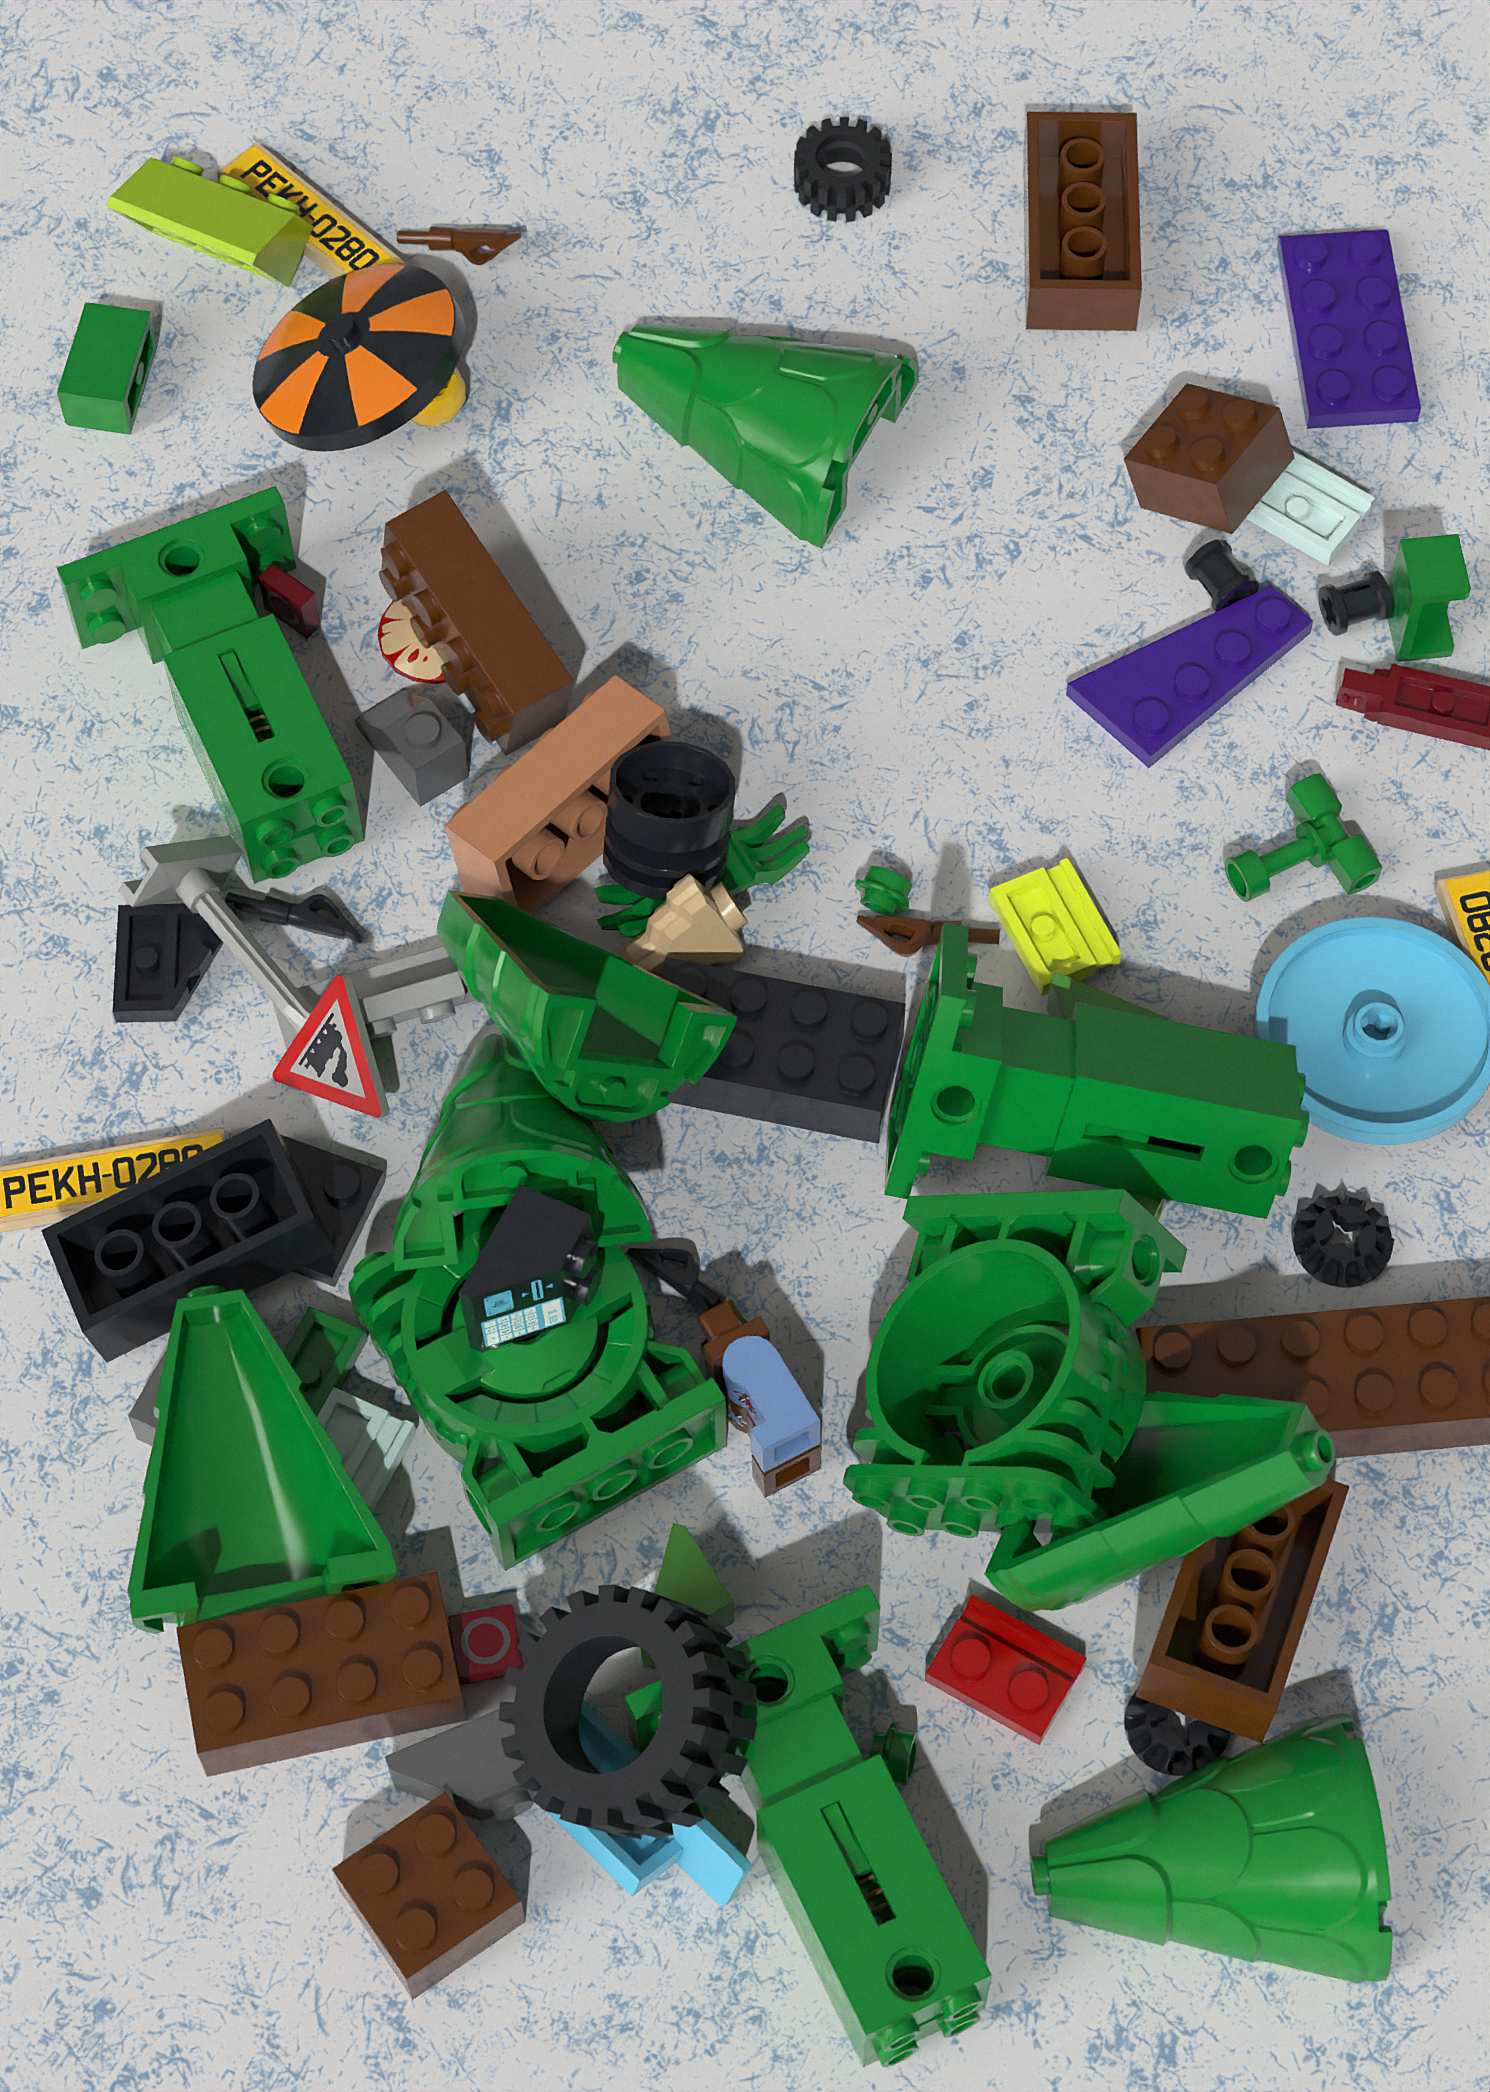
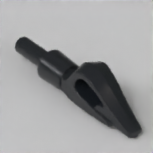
(299, 915)
(682, 1281)

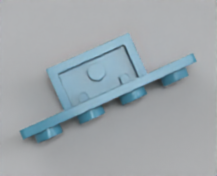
(634, 1863)

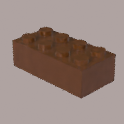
(1081, 221)
(474, 623)
(1242, 1615)
(320, 1674)

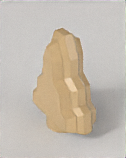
(690, 927)

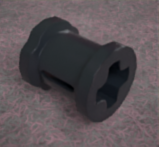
(1220, 574)
(1355, 602)

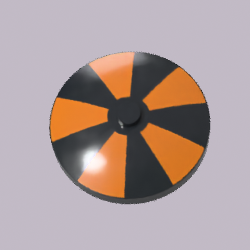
(358, 357)

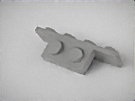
(396, 992)

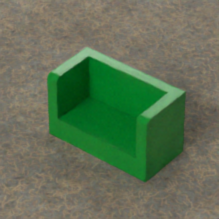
(107, 368)
(1422, 584)

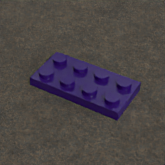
(1348, 329)

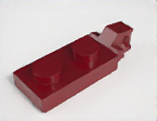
(1420, 703)

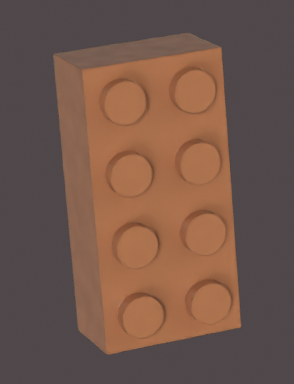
(550, 807)

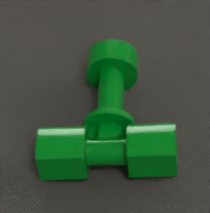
(1319, 840)

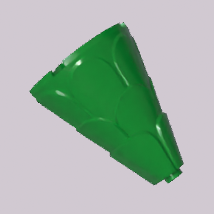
(767, 410)
(583, 1019)
(504, 1133)
(1182, 1480)
(242, 1481)
(1241, 1859)

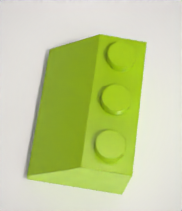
(215, 217)

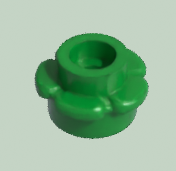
(884, 891)
(897, 1750)

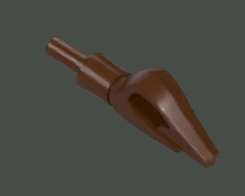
(466, 241)
(918, 931)

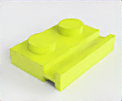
(1054, 925)

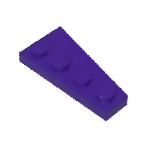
(1184, 678)

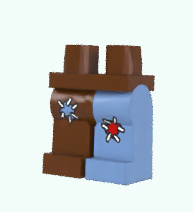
(761, 1398)

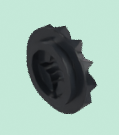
(1335, 1263)
(1162, 1748)

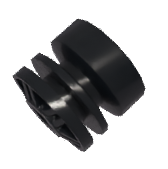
(667, 817)

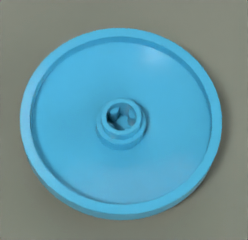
(1381, 1027)

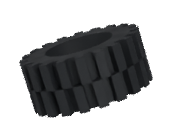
(696, 1726)

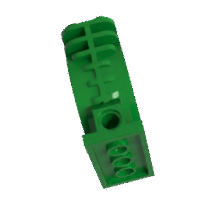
(979, 1358)
(553, 1462)

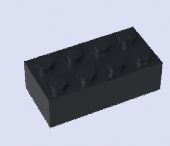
(796, 1052)
(211, 1220)

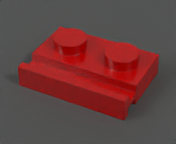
(1005, 1669)

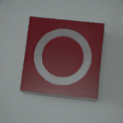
(289, 600)
(485, 1643)

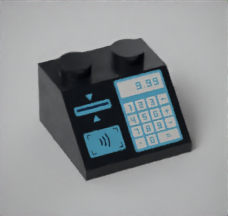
(530, 1272)

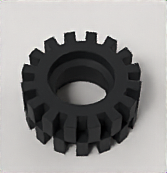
(848, 145)

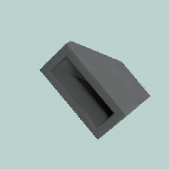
(416, 744)
(467, 1766)

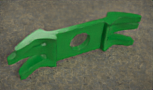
(746, 867)

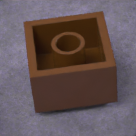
(1209, 458)
(429, 1895)

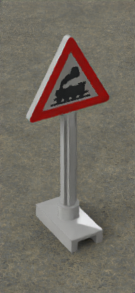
(332, 1043)

